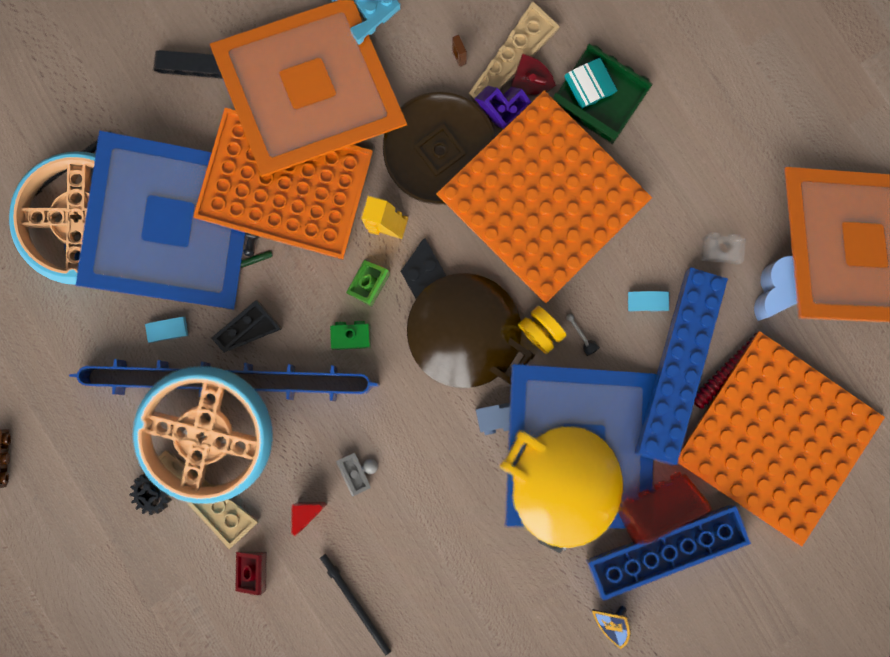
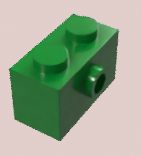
(350, 336)

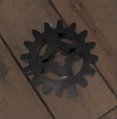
(148, 496)

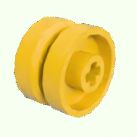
(542, 329)

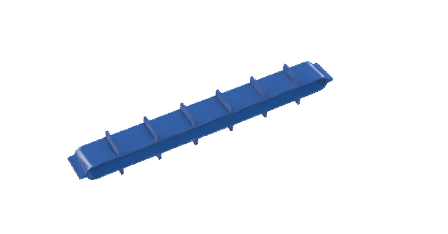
(83, 377)

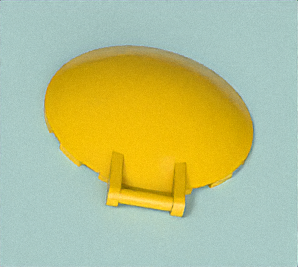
(565, 485)

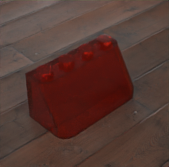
(662, 508)

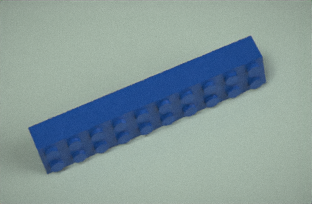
(681, 366)

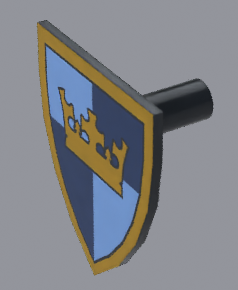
(614, 626)

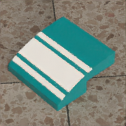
(590, 83)

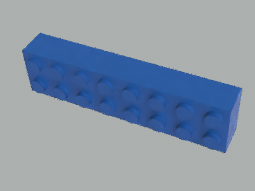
(678, 550)

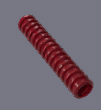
(714, 385)

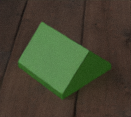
(368, 282)

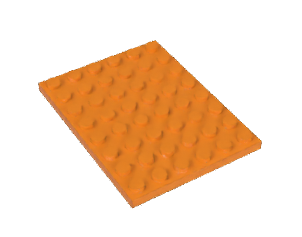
(298, 206)

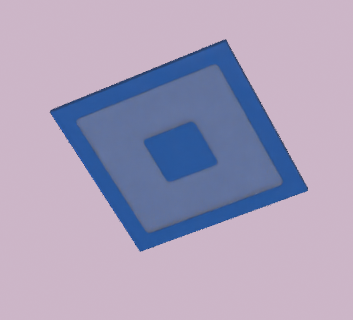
(144, 230)
(590, 399)

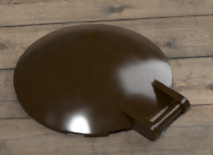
(465, 331)

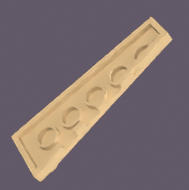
(527, 38)
(223, 517)

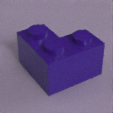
(502, 107)

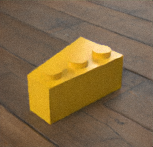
(381, 217)

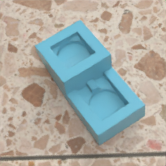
(648, 301)
(166, 329)

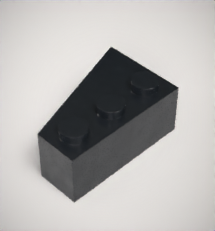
(246, 327)

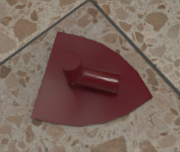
(532, 76)

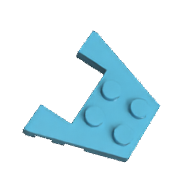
(375, 13)

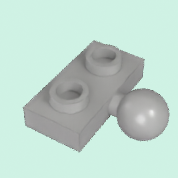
(355, 473)

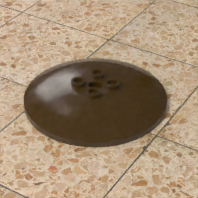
(433, 122)

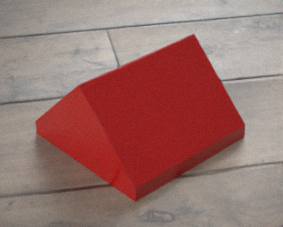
(303, 514)

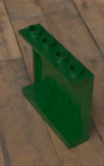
(610, 113)

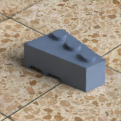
(493, 418)

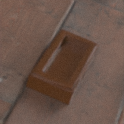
(459, 50)

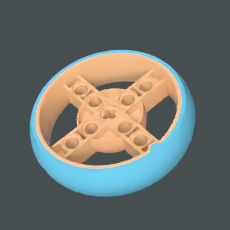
(23, 217)
(190, 486)

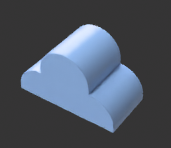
(778, 287)

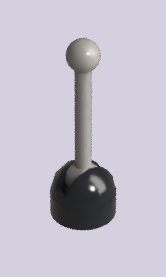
(589, 346)

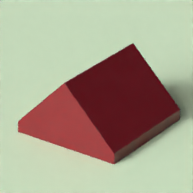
(251, 572)

